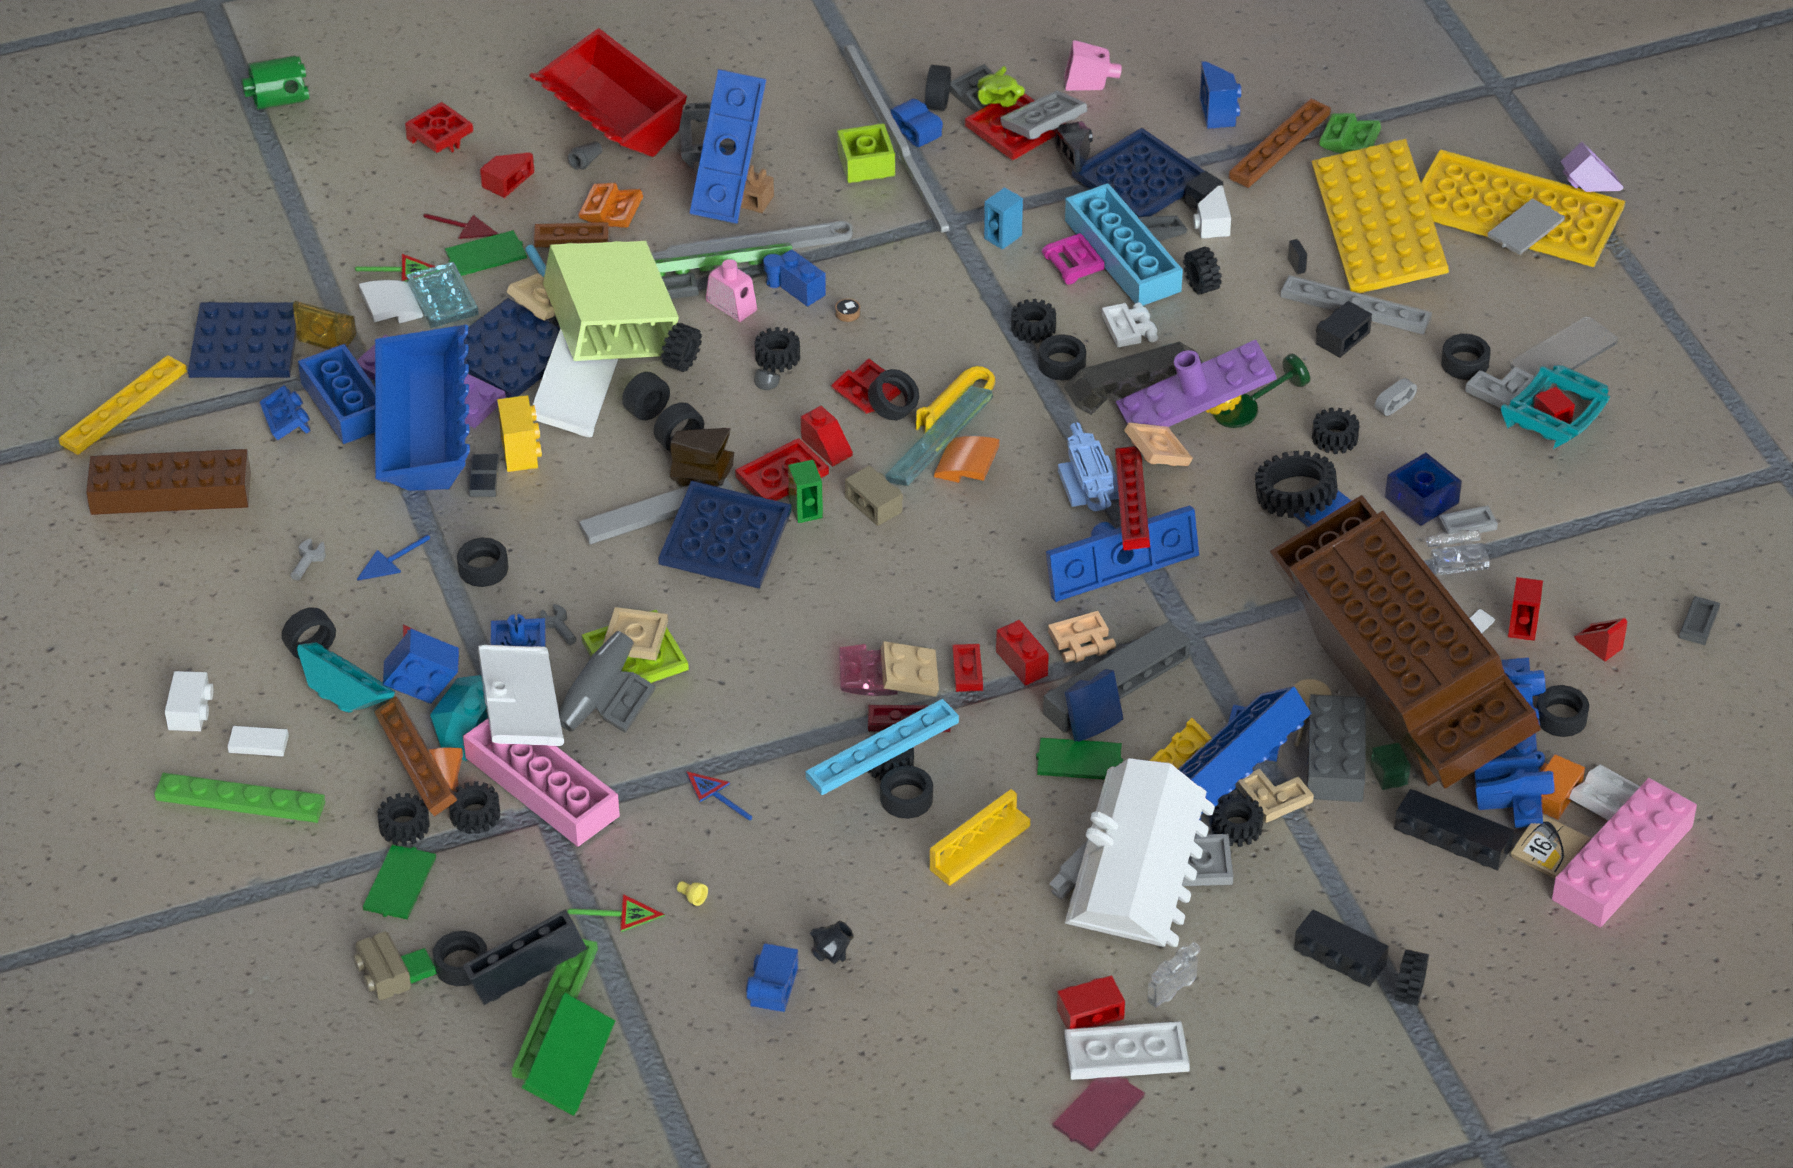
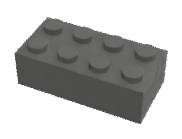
(1336, 747)

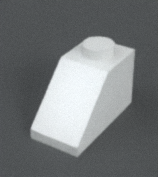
(1213, 215)

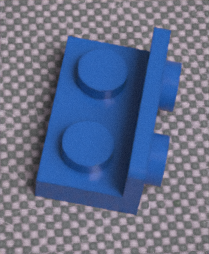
(284, 412)

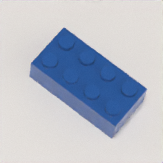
(340, 392)

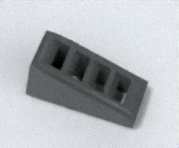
(1161, 228)

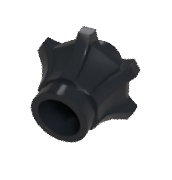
(831, 942)

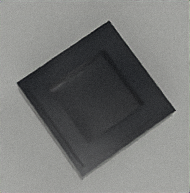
(1297, 256)

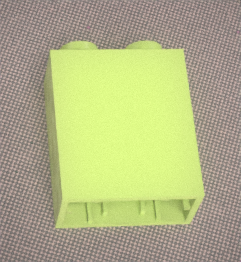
(609, 299)

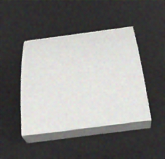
(389, 300)
(1603, 792)

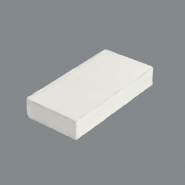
(258, 741)

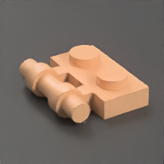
(1079, 630)

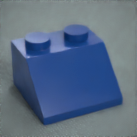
(1219, 96)

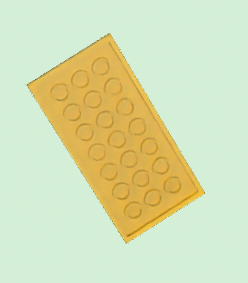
(1482, 195)
(1379, 217)

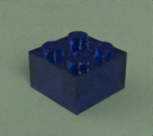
(1423, 489)

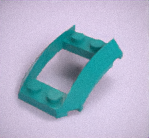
(1523, 412)

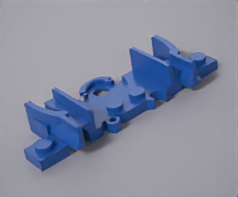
(1515, 776)

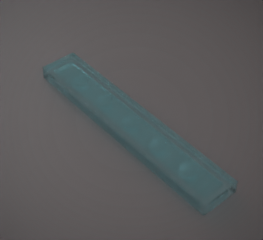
(939, 436)

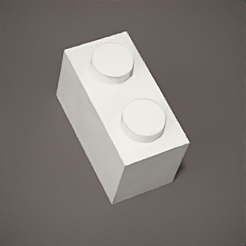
(188, 701)

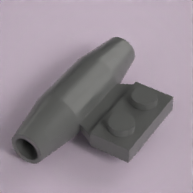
(605, 687)

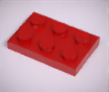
(769, 473)

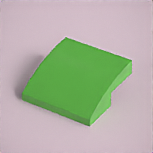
(1347, 134)

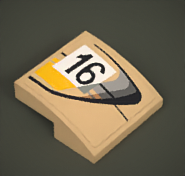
(1549, 846)

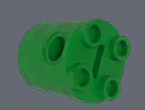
(276, 82)

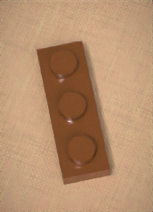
(570, 233)

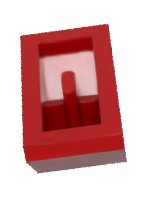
(1604, 637)

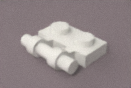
(1123, 327)

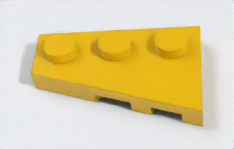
(1183, 745)

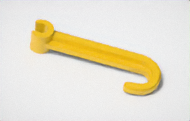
(929, 415)

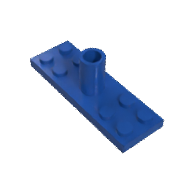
(723, 171)
(1102, 560)

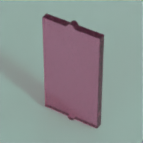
(1098, 1111)

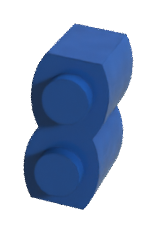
(917, 122)

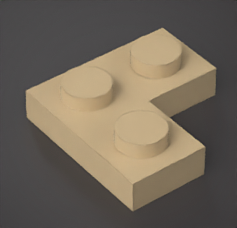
(1275, 800)

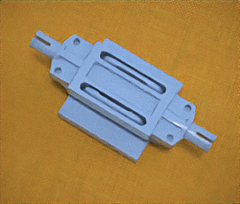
(1090, 474)

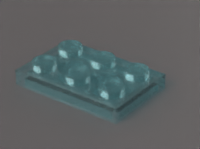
(442, 294)

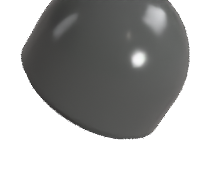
(766, 379)

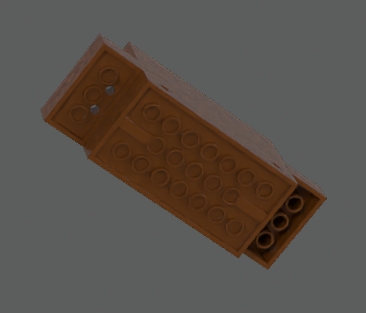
(1404, 643)

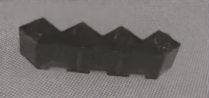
(1122, 376)

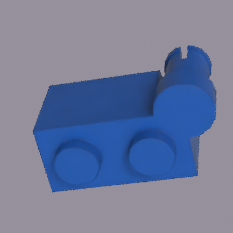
(795, 276)
(773, 977)

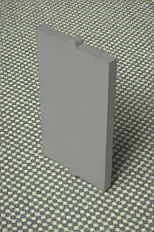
(1526, 226)

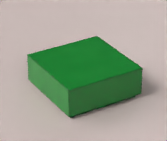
(419, 965)

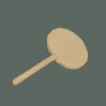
(1305, 688)

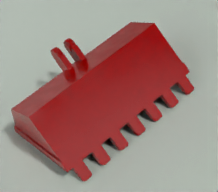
(616, 93)

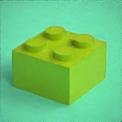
(866, 153)

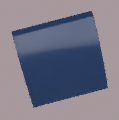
(1094, 705)

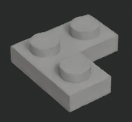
(1498, 391)

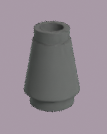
(584, 155)

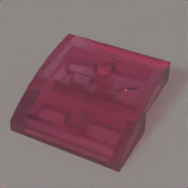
(862, 671)

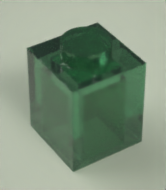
(1390, 766)

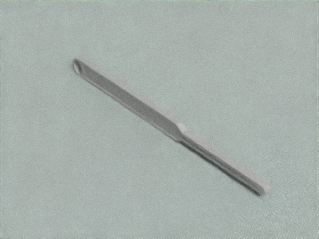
(897, 140)
(797, 237)

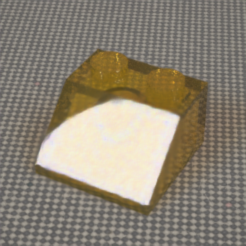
(323, 326)

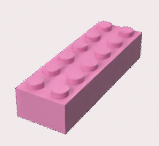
(546, 783)
(1624, 852)

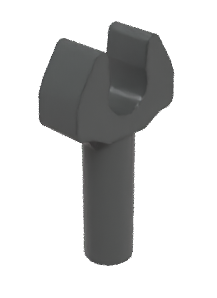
(558, 623)

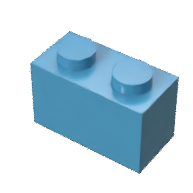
(1003, 218)

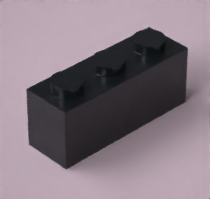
(1341, 948)

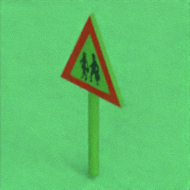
(409, 266)
(633, 913)

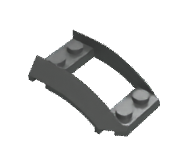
(699, 112)

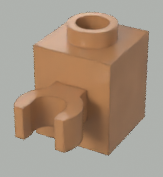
(757, 190)

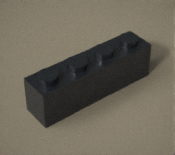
(1454, 829)
(524, 957)

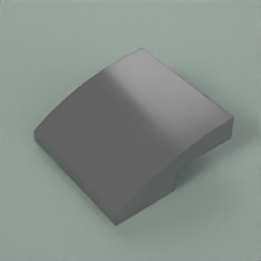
(966, 88)

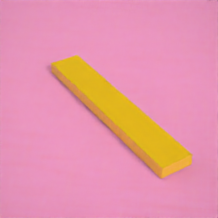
(122, 404)

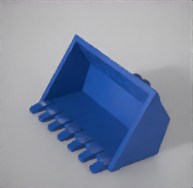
(421, 408)

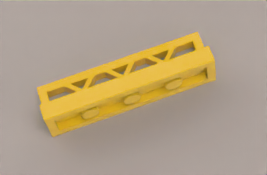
(979, 838)

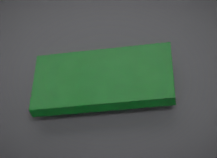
(568, 1054)

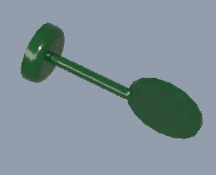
(1247, 409)

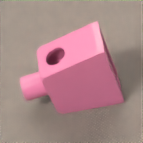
(1089, 67)

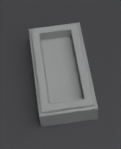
(1472, 519)

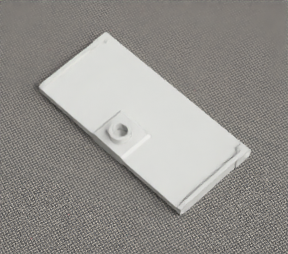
(572, 390)
(520, 695)

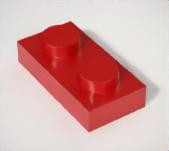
(967, 667)

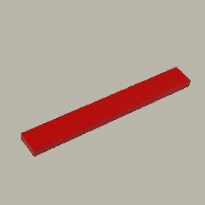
(1132, 498)

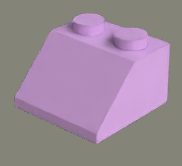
(1589, 171)

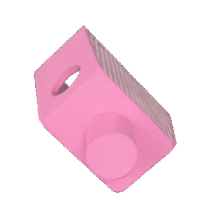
(731, 291)

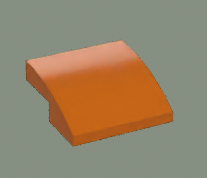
(611, 205)
(967, 457)

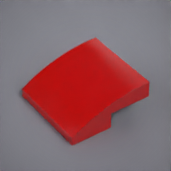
(855, 385)

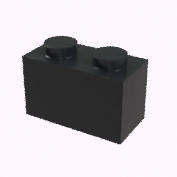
(1343, 329)

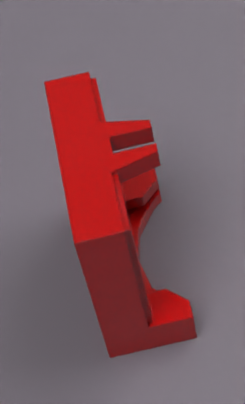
(438, 128)

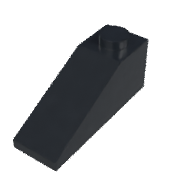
(1074, 143)

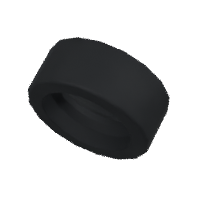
(938, 87)
(1465, 343)
(1061, 344)
(904, 384)
(671, 417)
(479, 548)
(303, 620)
(1566, 696)
(906, 807)
(456, 942)

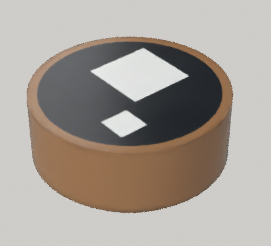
(847, 310)

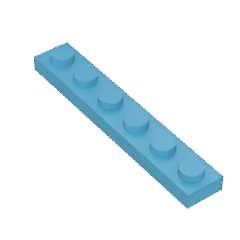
(882, 747)

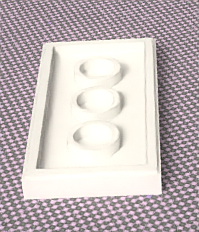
(1126, 1050)

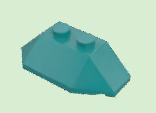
(340, 679)
(459, 712)

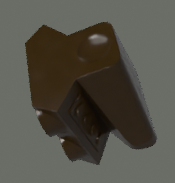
(701, 456)

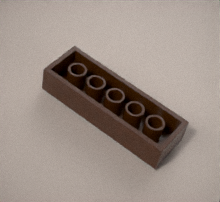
(168, 481)

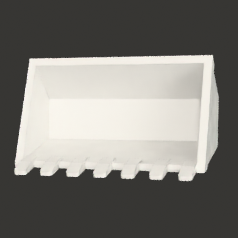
(1140, 853)

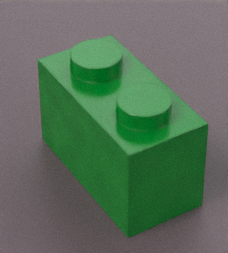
(805, 491)

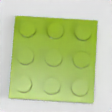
(668, 662)

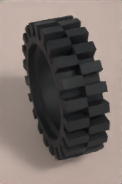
(1301, 501)

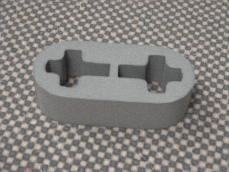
(1396, 396)

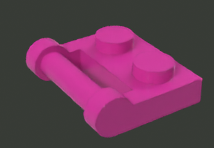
(1080, 254)

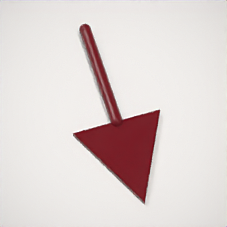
(473, 229)

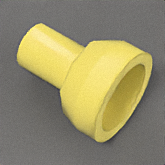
(695, 893)

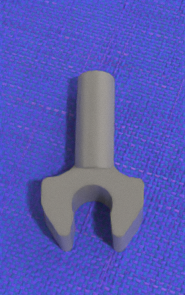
(308, 555)

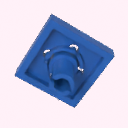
(519, 632)

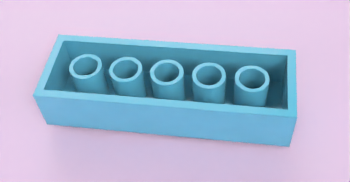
(1124, 244)

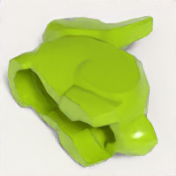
(999, 89)

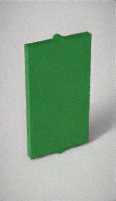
(486, 253)
(1076, 758)
(399, 882)

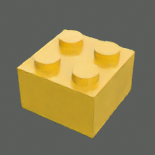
(519, 433)

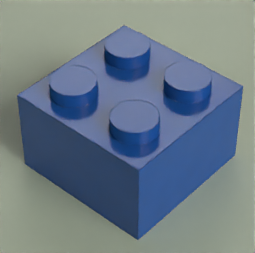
(420, 666)

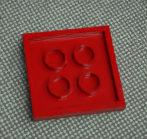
(988, 126)

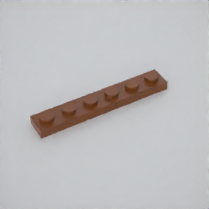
(1279, 143)
(415, 756)

